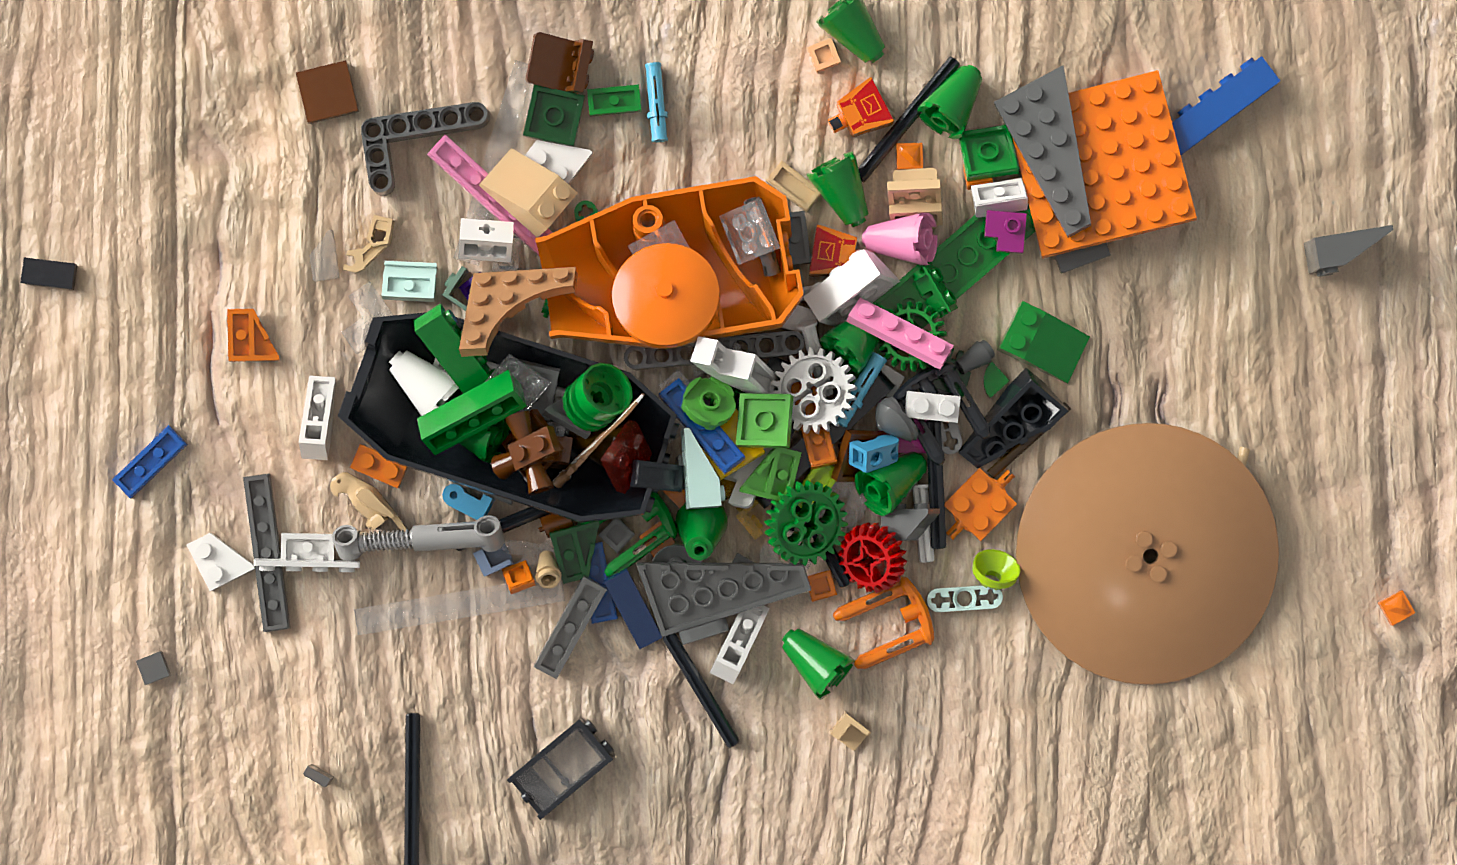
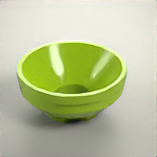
(996, 564)

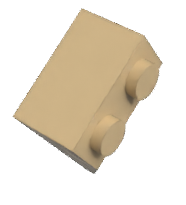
(528, 191)

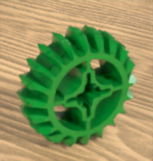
(910, 313)

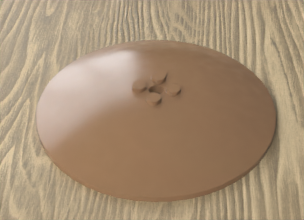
(1087, 542)

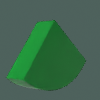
(993, 380)

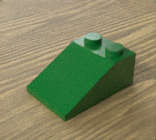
(1043, 342)

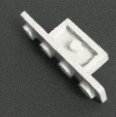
(306, 550)

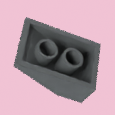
(1333, 251)

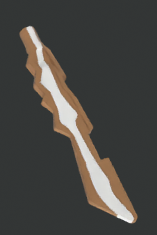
(566, 474)

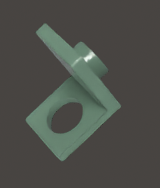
(452, 284)

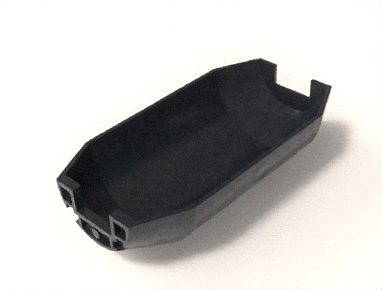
(389, 424)

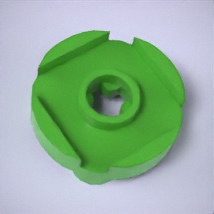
(702, 414)

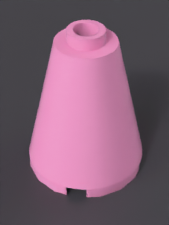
(904, 238)

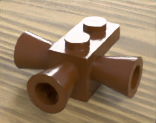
(528, 453)

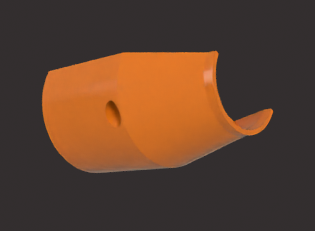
(600, 248)

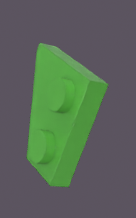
(773, 474)

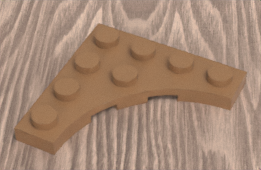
(503, 295)

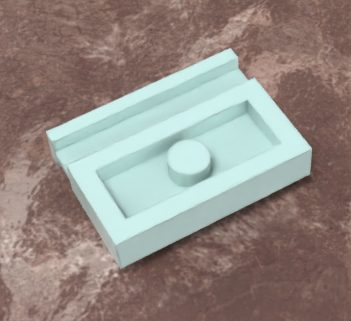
(409, 281)

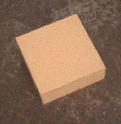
(823, 55)

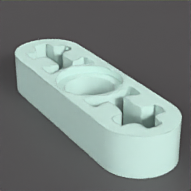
(984, 604)

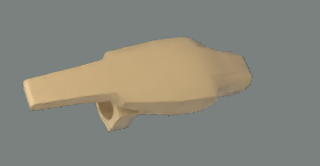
(366, 500)

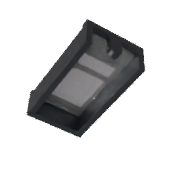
(562, 767)

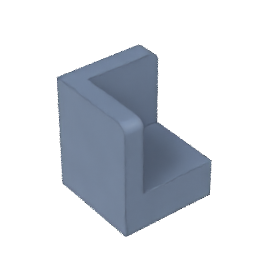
(492, 561)

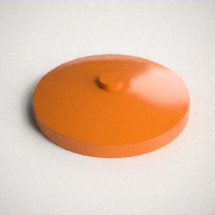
(666, 295)

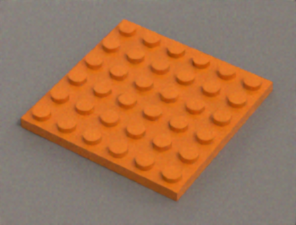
(1127, 167)

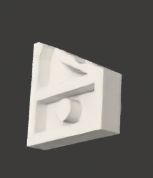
(559, 158)
(217, 561)

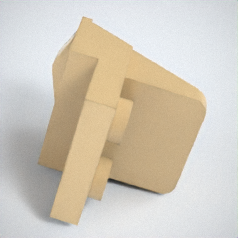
(915, 193)

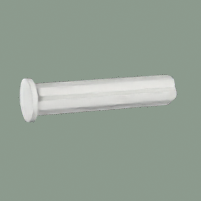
(812, 341)
(925, 551)

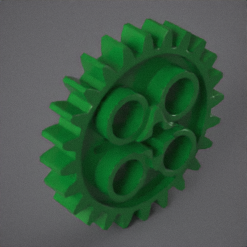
(785, 518)

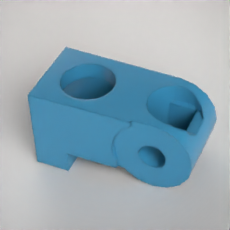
(874, 453)
(459, 499)

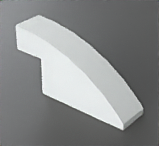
(734, 367)

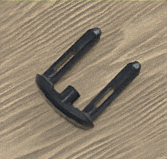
(924, 383)

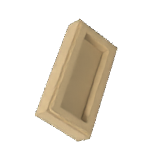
(793, 186)

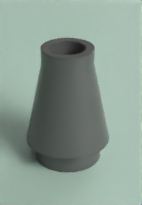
(976, 356)

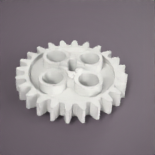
(826, 410)

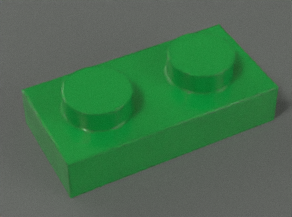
(614, 100)

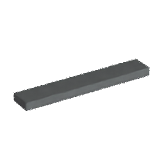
(266, 545)

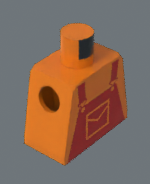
(861, 111)
(830, 250)

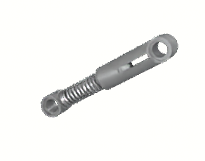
(482, 533)

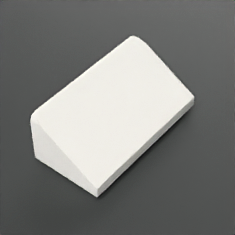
(1000, 196)

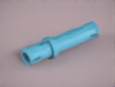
(659, 133)
(876, 363)

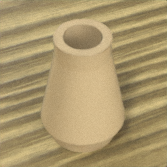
(547, 571)

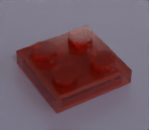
(619, 457)

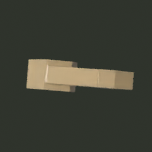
(371, 251)

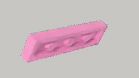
(900, 333)

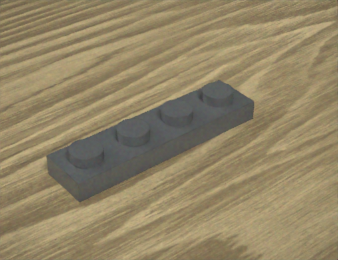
(570, 626)

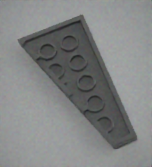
(1046, 137)

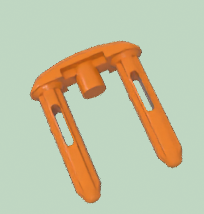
(915, 610)

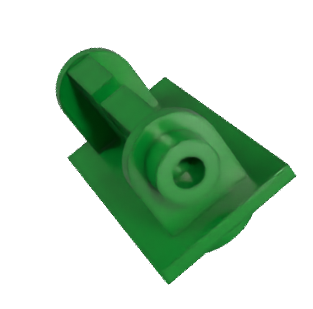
(932, 281)

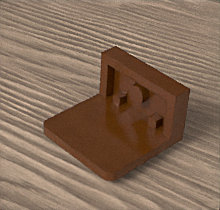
(559, 63)

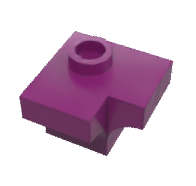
(1007, 230)

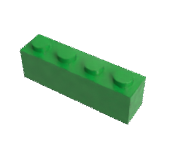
(443, 338)
(471, 412)

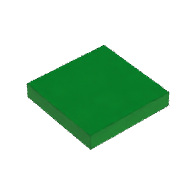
(988, 153)

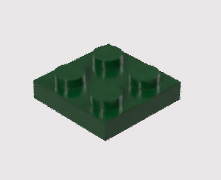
(554, 116)

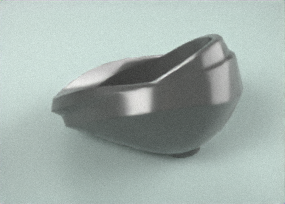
(894, 421)

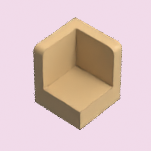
(849, 731)

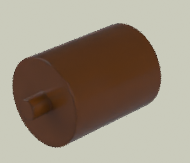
(554, 523)

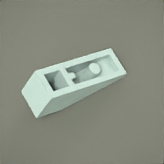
(700, 479)

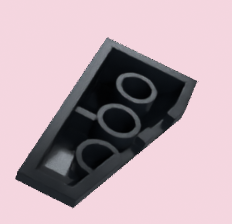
(1017, 415)

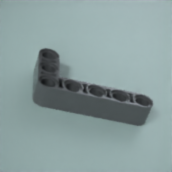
(412, 131)

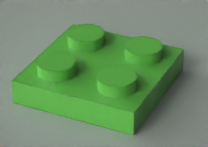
(764, 420)

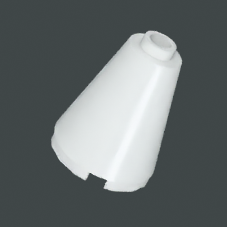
(422, 382)

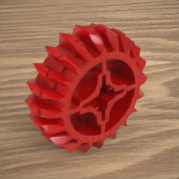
(878, 545)

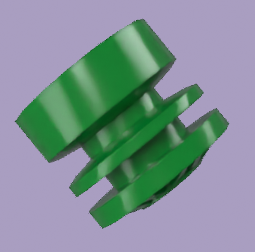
(597, 397)

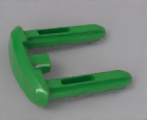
(663, 533)

